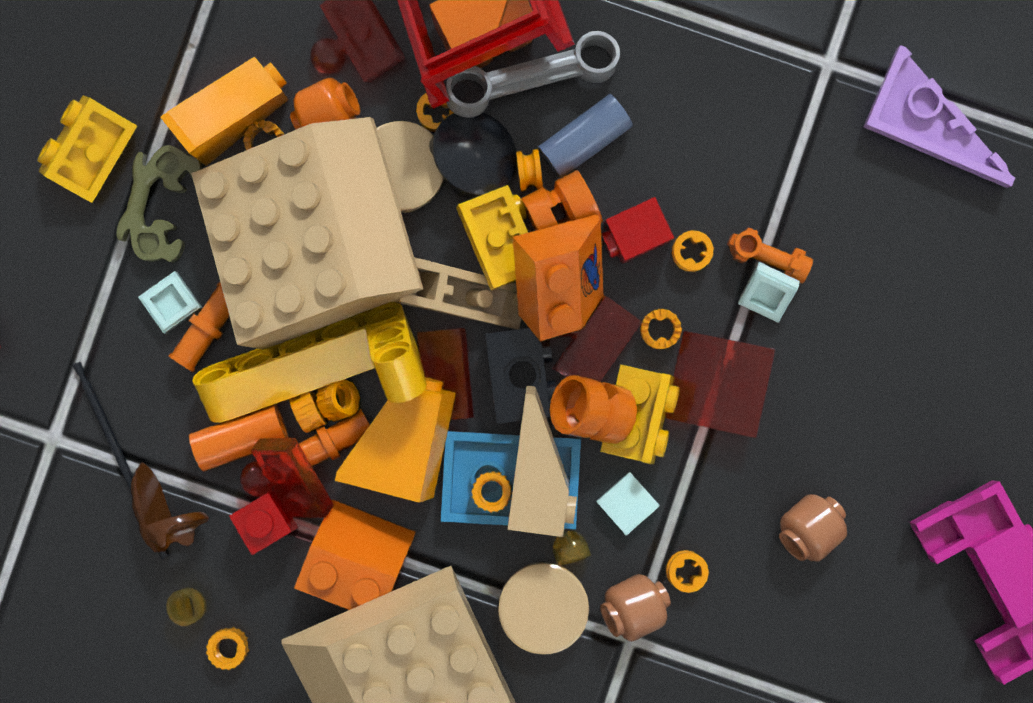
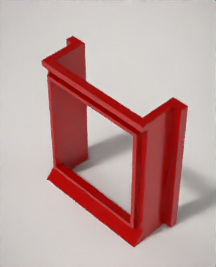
(544, 19)

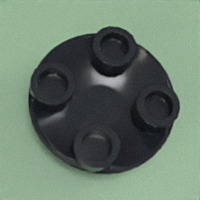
(474, 154)

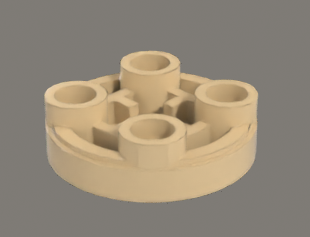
(410, 164)
(543, 608)

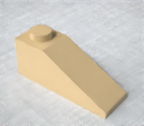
(463, 295)
(540, 483)

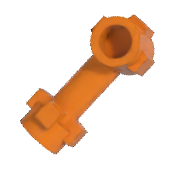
(749, 245)

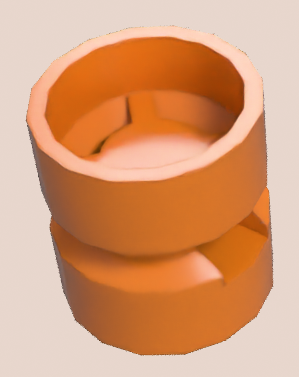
(572, 196)
(593, 409)

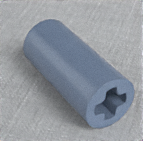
(585, 136)

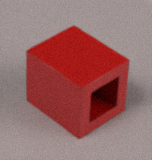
(636, 231)
(263, 522)

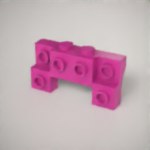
(1003, 557)

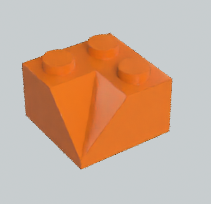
(467, 19)

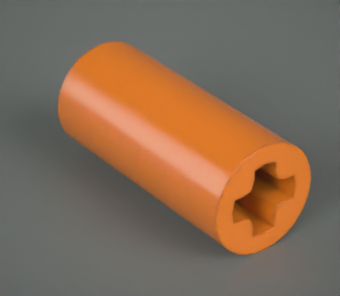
(235, 437)

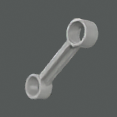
(534, 74)

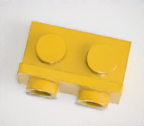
(85, 147)
(490, 226)
(653, 398)

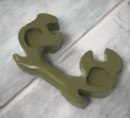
(153, 242)

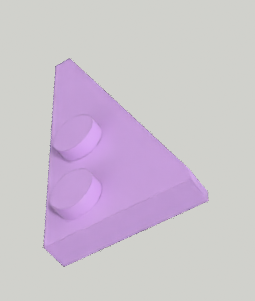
(919, 116)

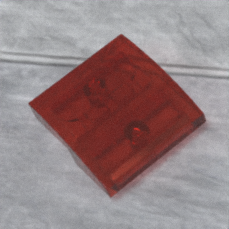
(721, 383)

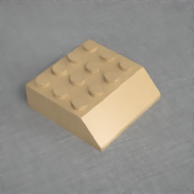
(306, 231)
(401, 649)

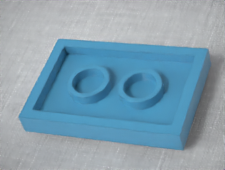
(472, 454)

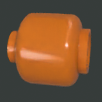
(324, 103)

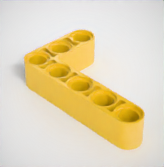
(327, 355)

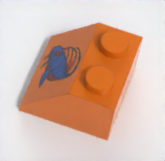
(559, 276)

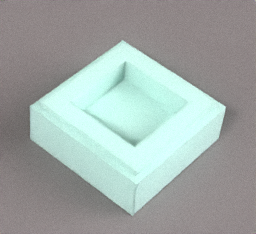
(769, 292)
(170, 302)
(627, 503)

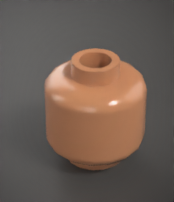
(813, 528)
(635, 607)

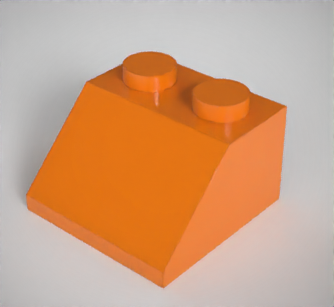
(354, 557)

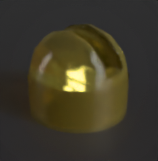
(570, 548)
(180, 608)

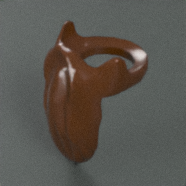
(154, 517)

